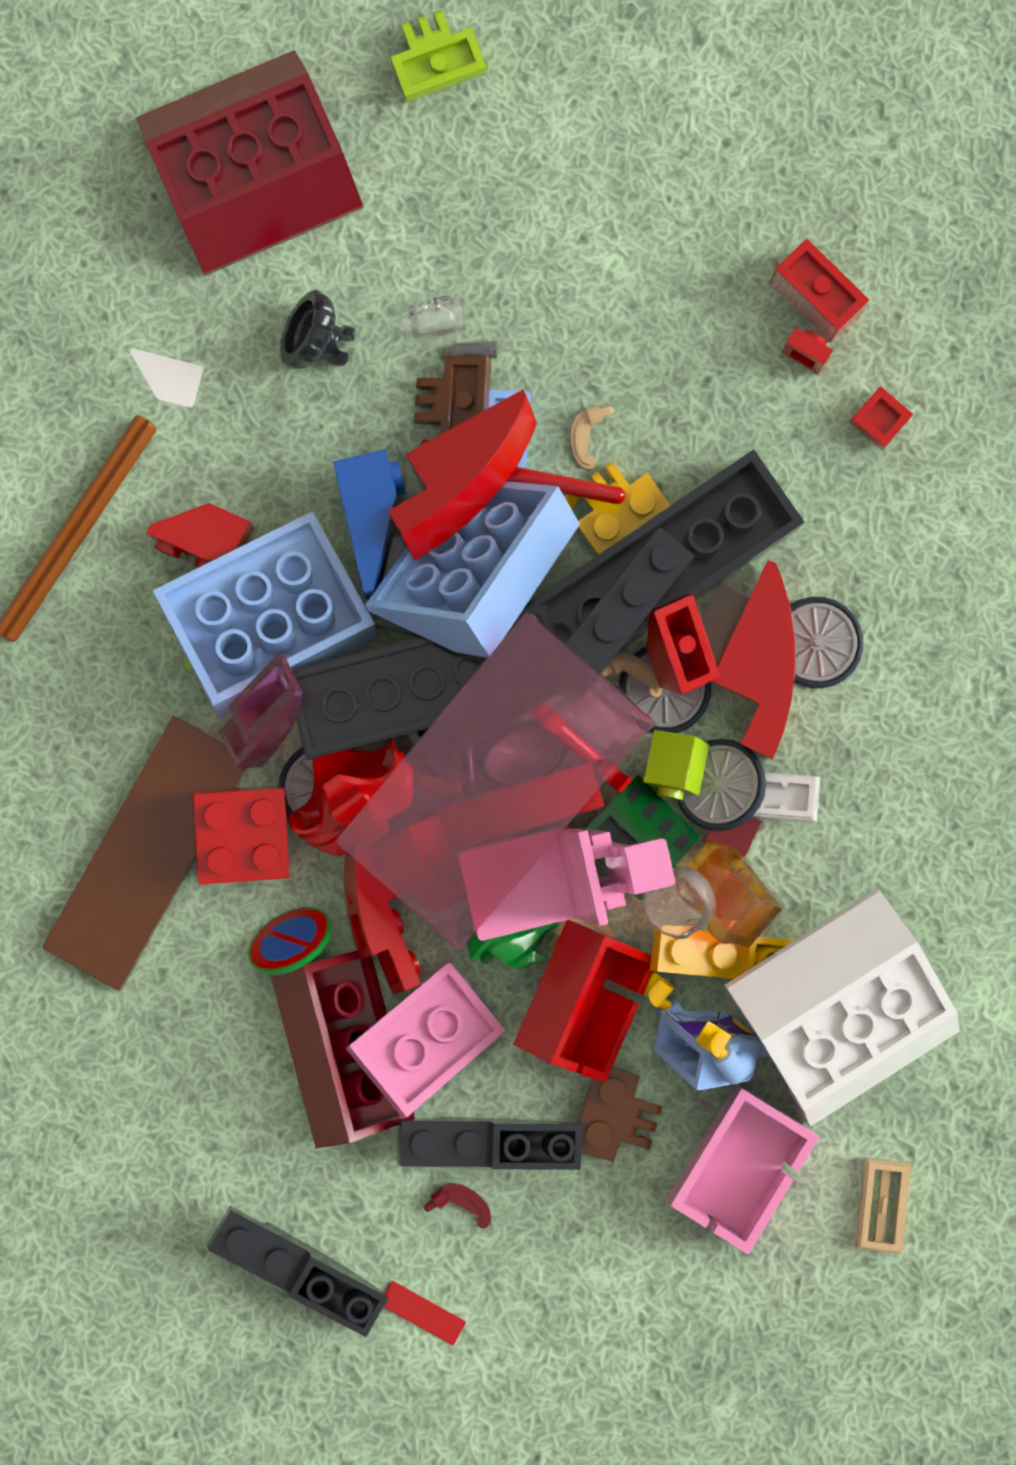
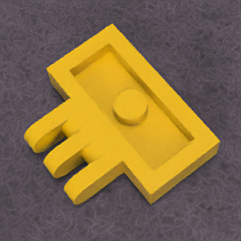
(612, 522)

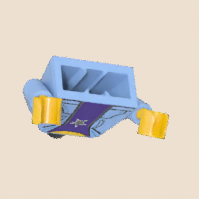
(702, 1046)

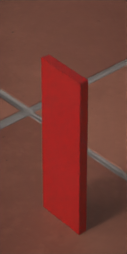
(423, 1313)

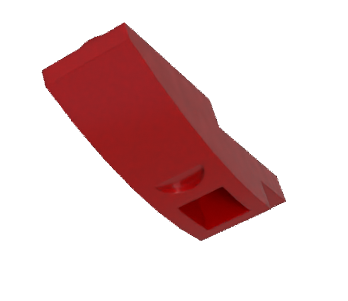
(378, 927)

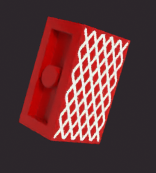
(818, 290)

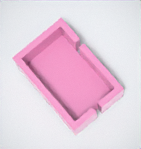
(738, 1168)

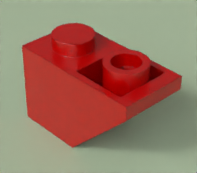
(201, 533)

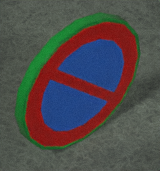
(290, 941)

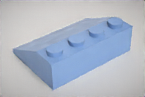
(483, 574)
(264, 601)

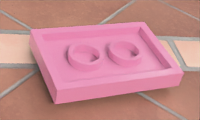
(425, 1040)

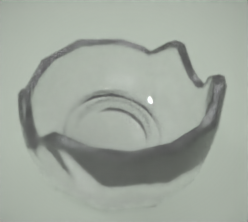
(681, 907)

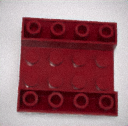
(250, 162)

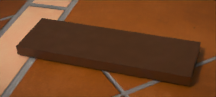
(141, 857)

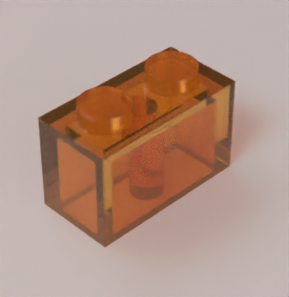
(742, 899)

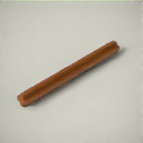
(76, 527)

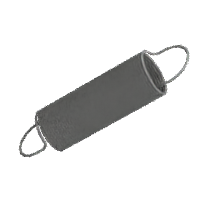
(483, 348)

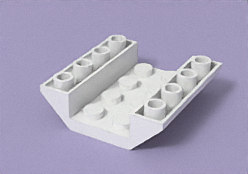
(845, 1006)

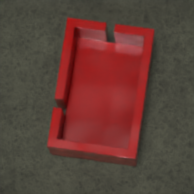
(572, 1014)

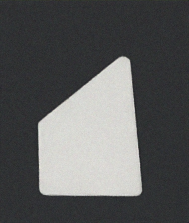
(169, 378)

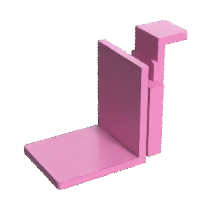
(567, 883)

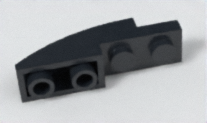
(489, 1143)
(299, 1270)

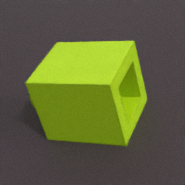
(676, 764)

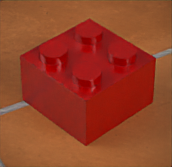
(240, 834)

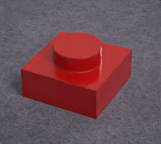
(807, 349)
(881, 418)

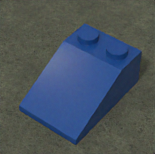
(368, 490)

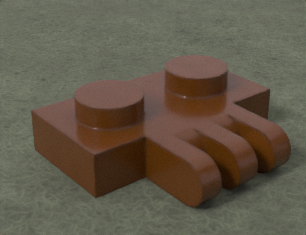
(458, 394)
(614, 1115)

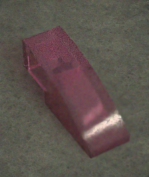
(262, 715)

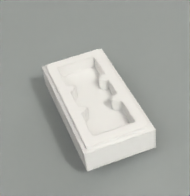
(790, 798)

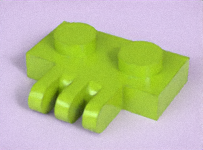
(436, 58)

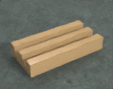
(886, 1167)

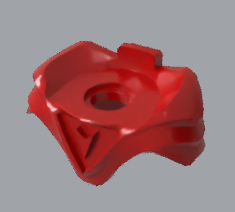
(340, 791)

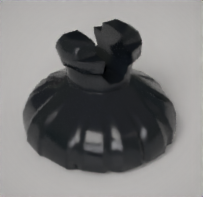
(313, 333)

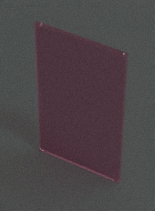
(494, 781)

